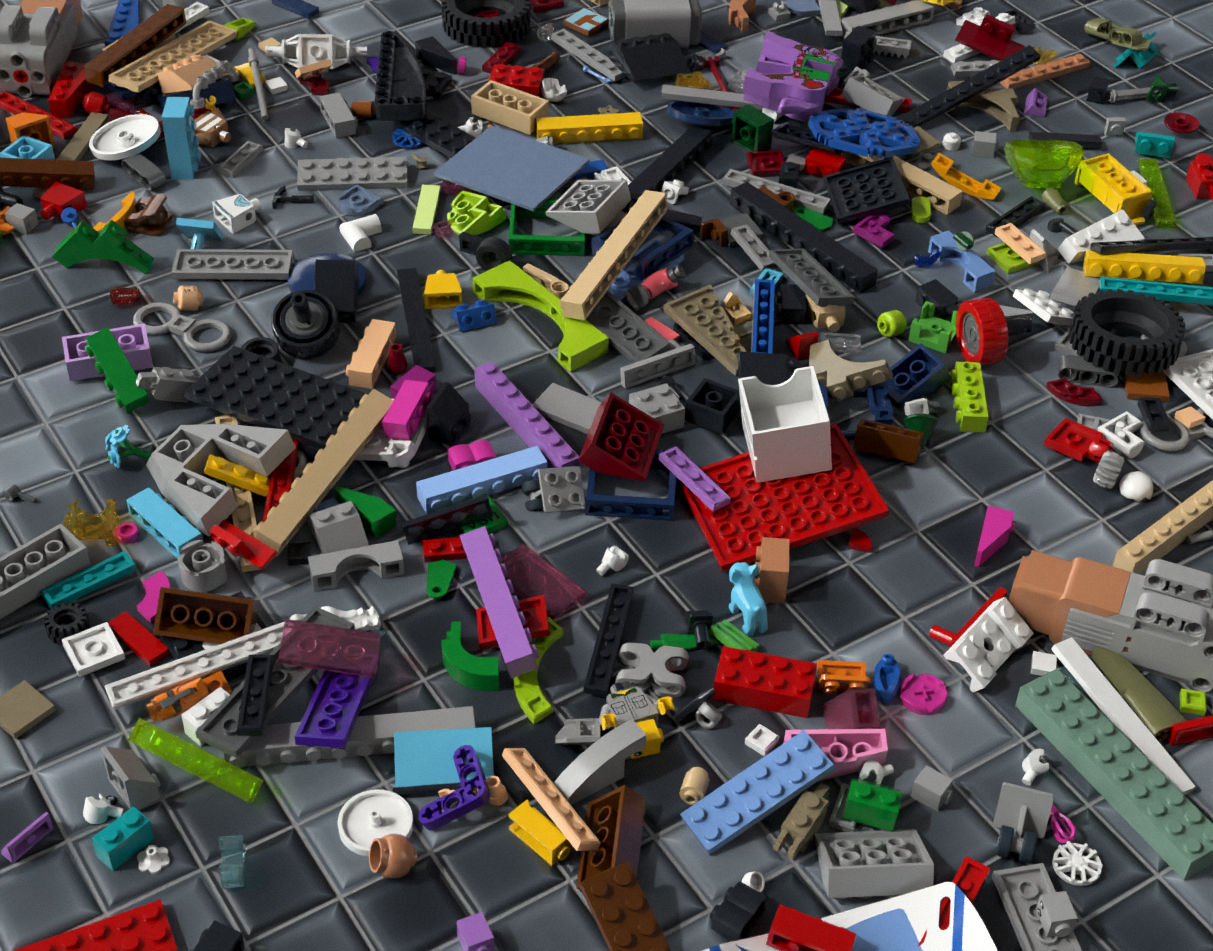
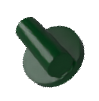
(964, 240)

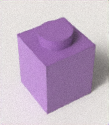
(475, 933)

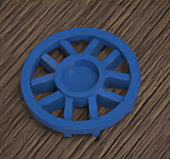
(400, 136)

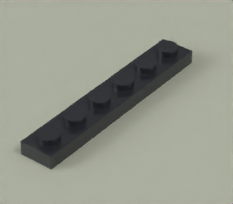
(608, 640)

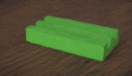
(732, 636)

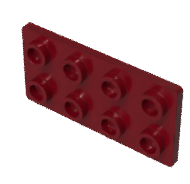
(989, 38)

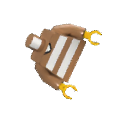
(212, 126)

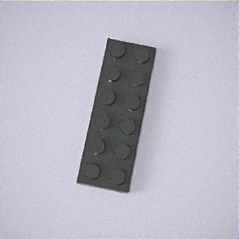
(811, 277)
(626, 330)

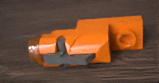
(184, 697)

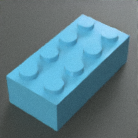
(180, 137)

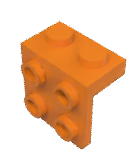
(841, 676)

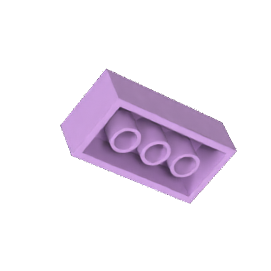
(131, 339)

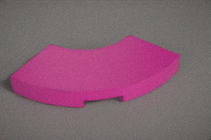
(152, 585)

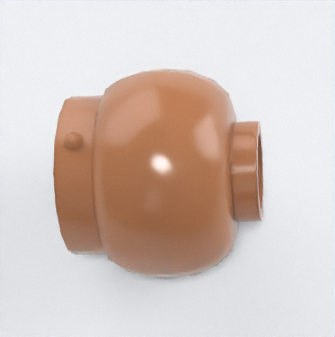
(392, 856)

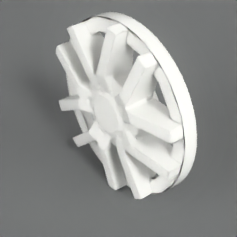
(1077, 863)

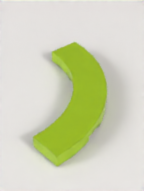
(526, 685)

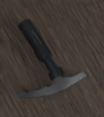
(279, 197)

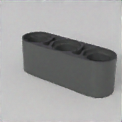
(144, 172)
(1083, 372)

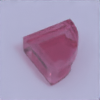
(442, 228)

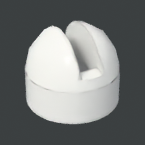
(754, 880)

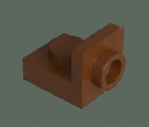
(716, 230)

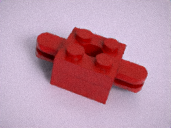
(1201, 176)

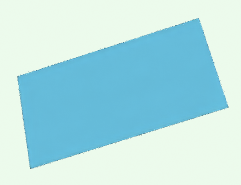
(428, 755)

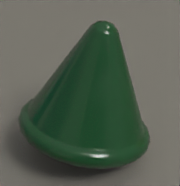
(921, 423)

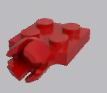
(1078, 441)

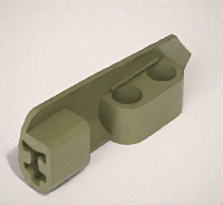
(1117, 35)
(1138, 693)

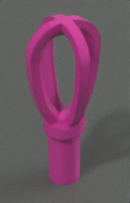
(1056, 815)

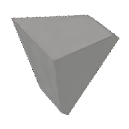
(1051, 252)

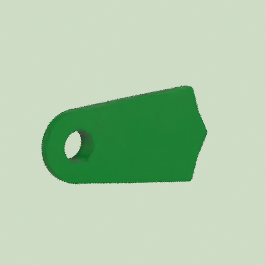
(816, 219)
(439, 578)

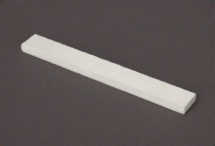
(193, 667)
(1119, 712)

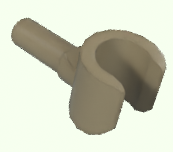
(421, 162)

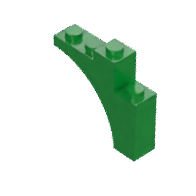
(108, 243)

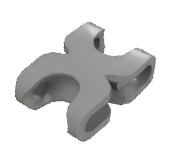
(653, 669)

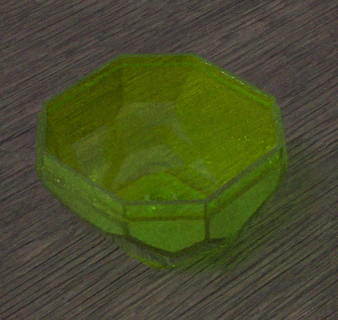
(1043, 161)

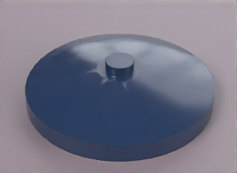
(701, 114)
(303, 273)

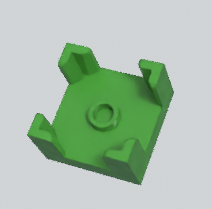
(933, 331)

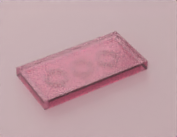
(536, 577)
(329, 648)

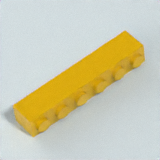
(591, 127)
(1145, 267)

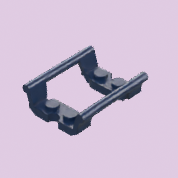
(877, 403)

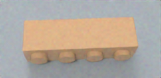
(371, 354)

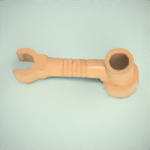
(498, 792)

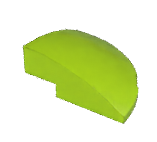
(474, 214)

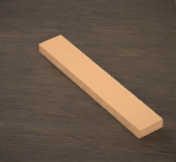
(551, 799)

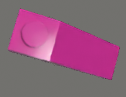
(995, 533)

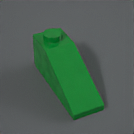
(374, 512)

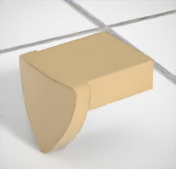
(735, 309)

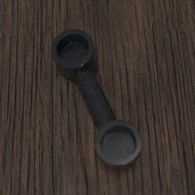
(1057, 225)

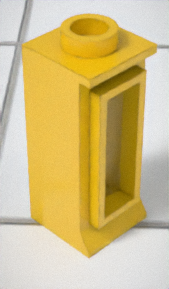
(539, 833)

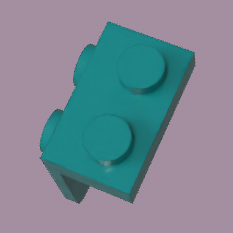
(1154, 144)

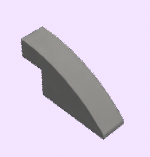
(601, 762)

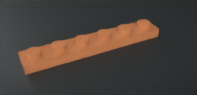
(1046, 71)

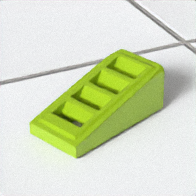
(242, 26)

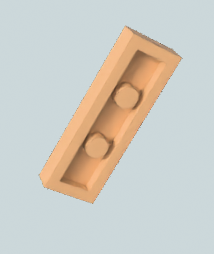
(1020, 243)

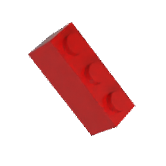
(802, 932)

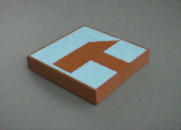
(585, 21)

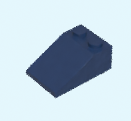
(917, 375)

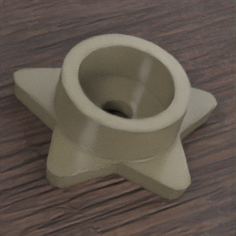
(608, 110)

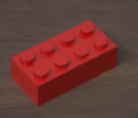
(765, 681)

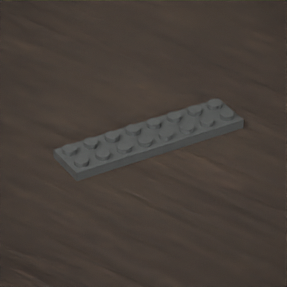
(286, 681)

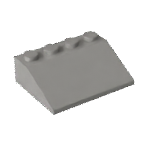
(591, 204)
(873, 863)

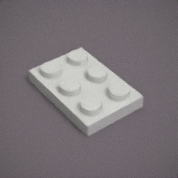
(1044, 307)

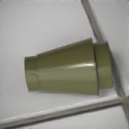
(1053, 199)

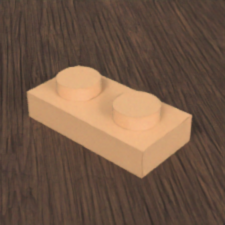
(320, 67)

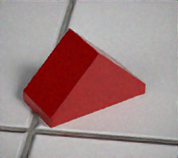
(801, 344)

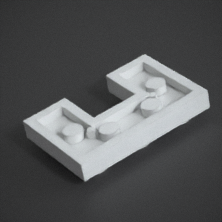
(978, 14)

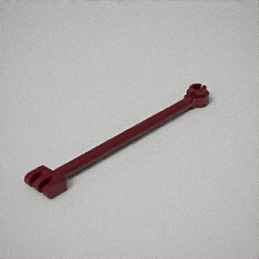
(713, 64)

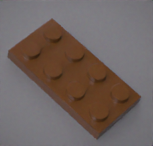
(623, 911)

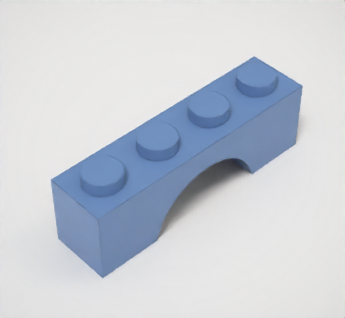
(977, 273)

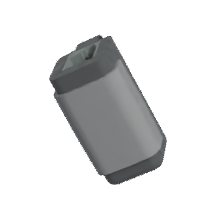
(653, 17)

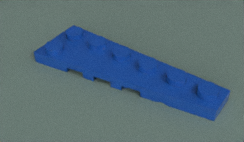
(124, 20)

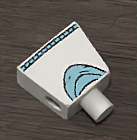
(236, 212)

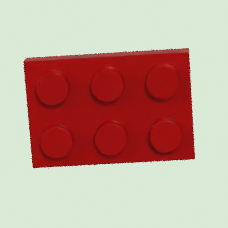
(535, 615)

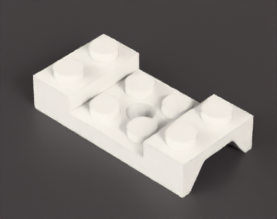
(1002, 631)

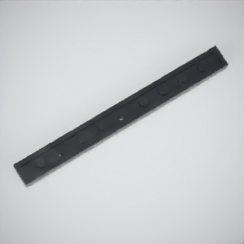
(971, 87)

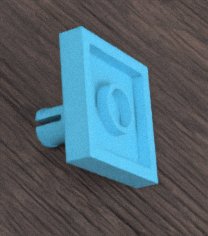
(199, 231)

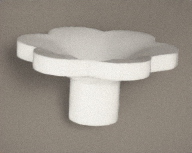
(153, 859)

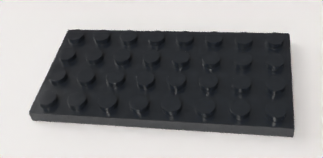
(275, 396)

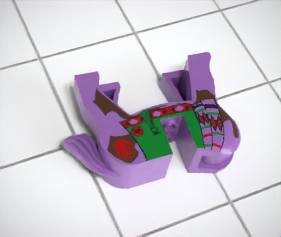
(792, 77)

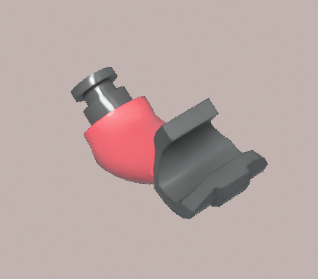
(655, 284)

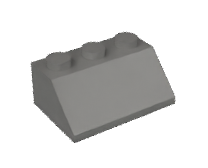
(871, 96)

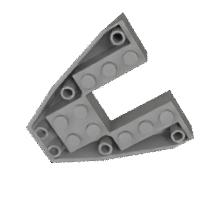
(183, 456)

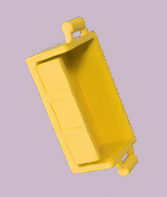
(1114, 186)

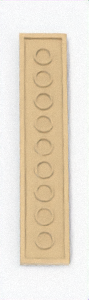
(198, 41)

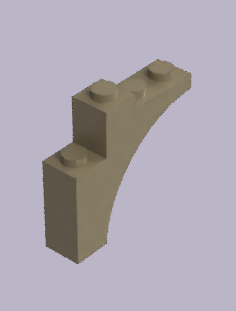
(996, 102)
(844, 376)

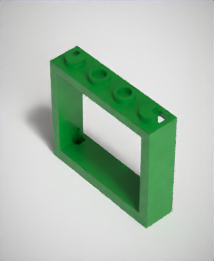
(542, 244)

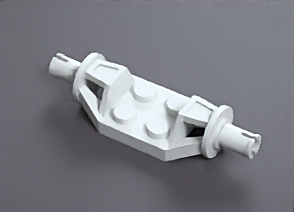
(316, 48)

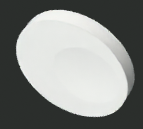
(371, 817)

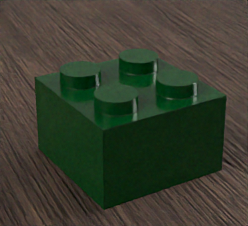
(752, 129)

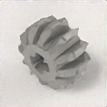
(1108, 469)

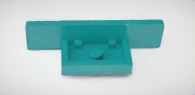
(1139, 57)

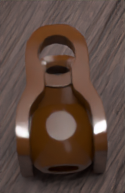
(152, 218)

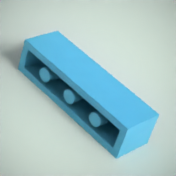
(162, 521)

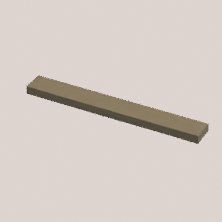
(79, 143)

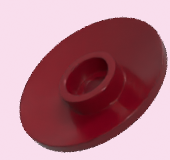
(1181, 122)

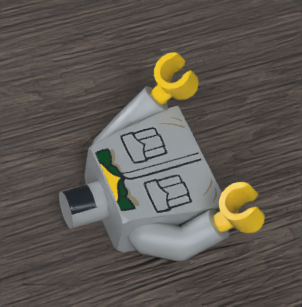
(631, 704)

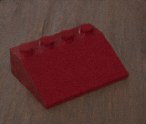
(621, 440)

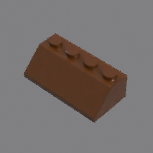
(204, 615)
(618, 826)

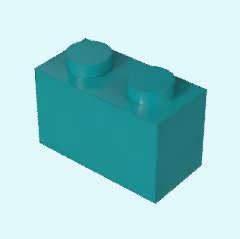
(123, 838)

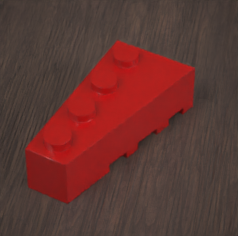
(69, 90)

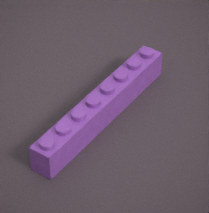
(523, 416)
(499, 603)

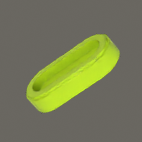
(920, 209)

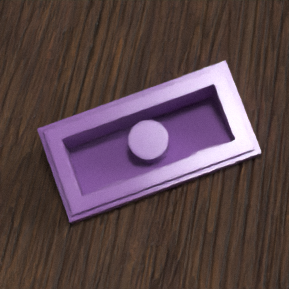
(1036, 103)
(28, 838)

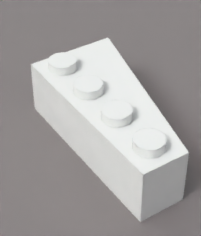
(1112, 228)

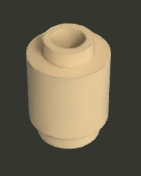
(694, 785)

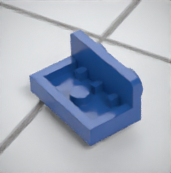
(474, 316)

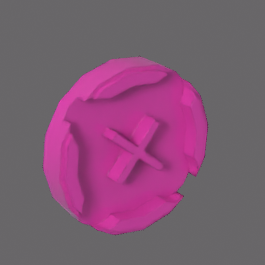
(923, 694)

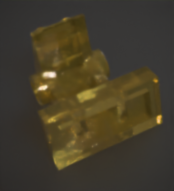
(93, 526)

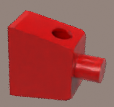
(61, 197)

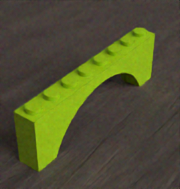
(509, 283)

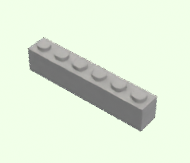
(891, 18)

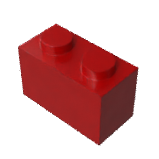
(823, 163)

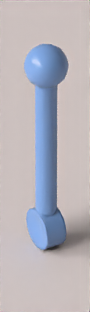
(606, 80)

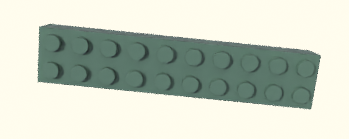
(1119, 772)

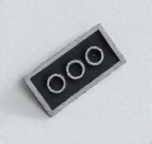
(801, 136)

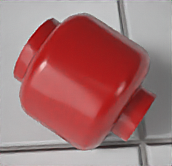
(96, 103)

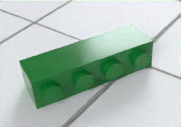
(116, 369)

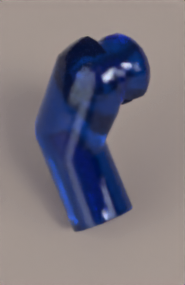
(927, 261)

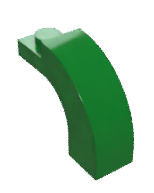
(467, 669)

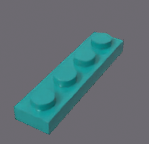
(88, 580)

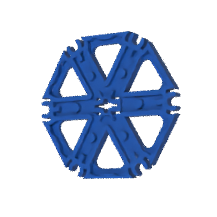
(870, 136)

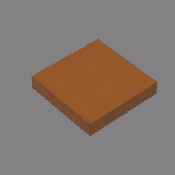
(1146, 386)

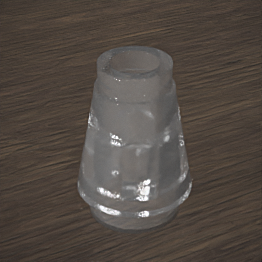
(544, 32)

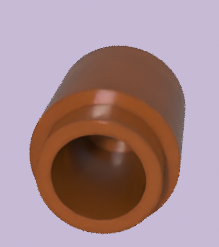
(363, 109)

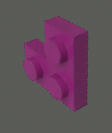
(873, 230)

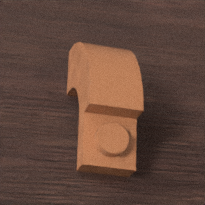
(738, 13)

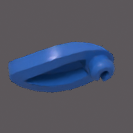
(887, 678)

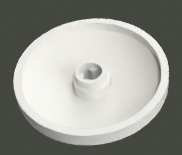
(124, 137)

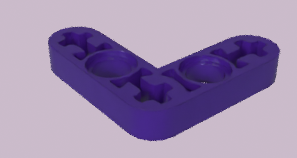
(466, 794)

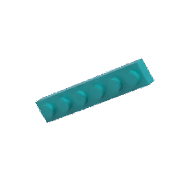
(1164, 291)

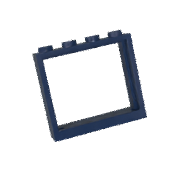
(681, 240)
(632, 506)

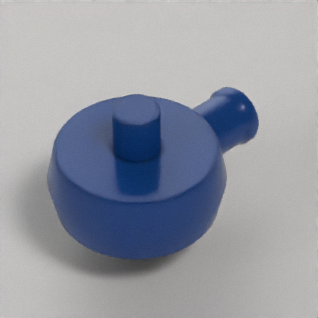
(70, 216)

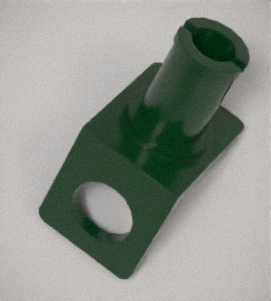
(1163, 89)

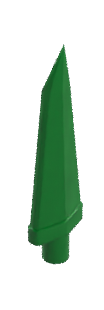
(686, 642)

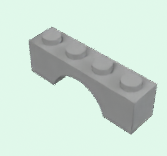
(382, 558)

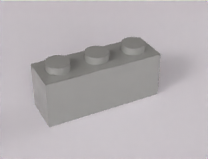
(338, 115)

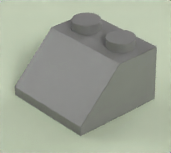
(338, 528)
(130, 777)

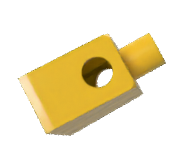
(442, 291)

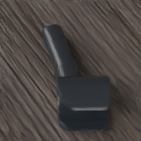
(670, 381)

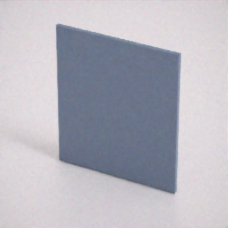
(512, 168)

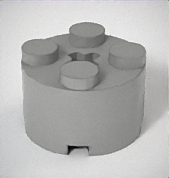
(202, 566)

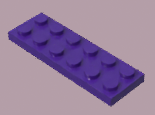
(333, 710)

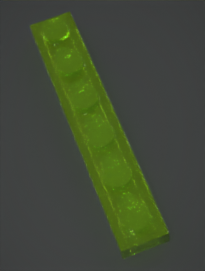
(1163, 212)
(195, 760)

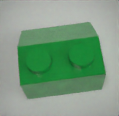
(872, 804)

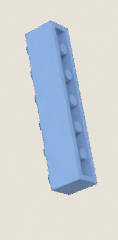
(480, 479)

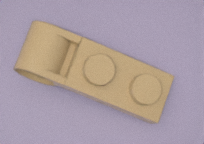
(549, 281)

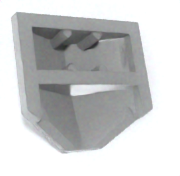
(579, 732)

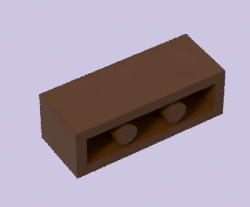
(888, 441)

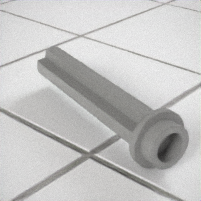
(1113, 96)

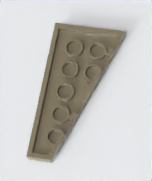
(708, 324)

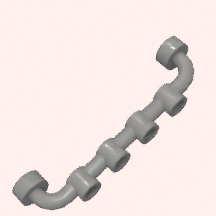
(209, 77)

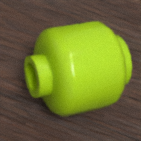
(892, 323)

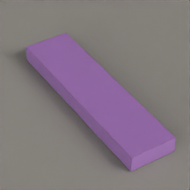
(694, 478)

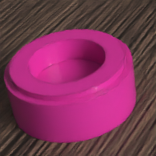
(462, 65)
(127, 533)

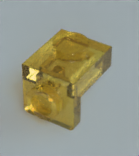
(1046, 55)

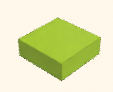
(1192, 702)

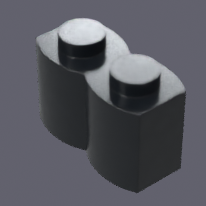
(738, 911)

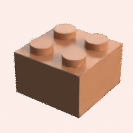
(773, 569)

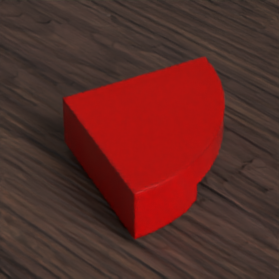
(860, 541)

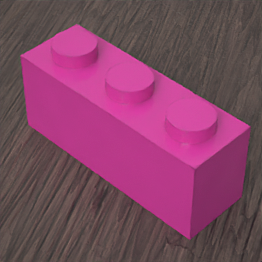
(407, 410)

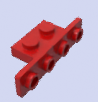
(242, 544)

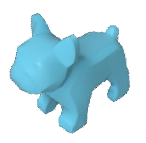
(747, 598)

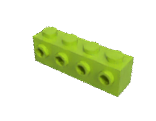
(970, 397)

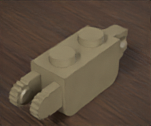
(803, 821)

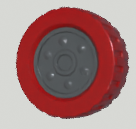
(984, 331)

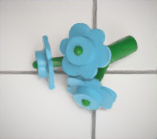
(116, 438)

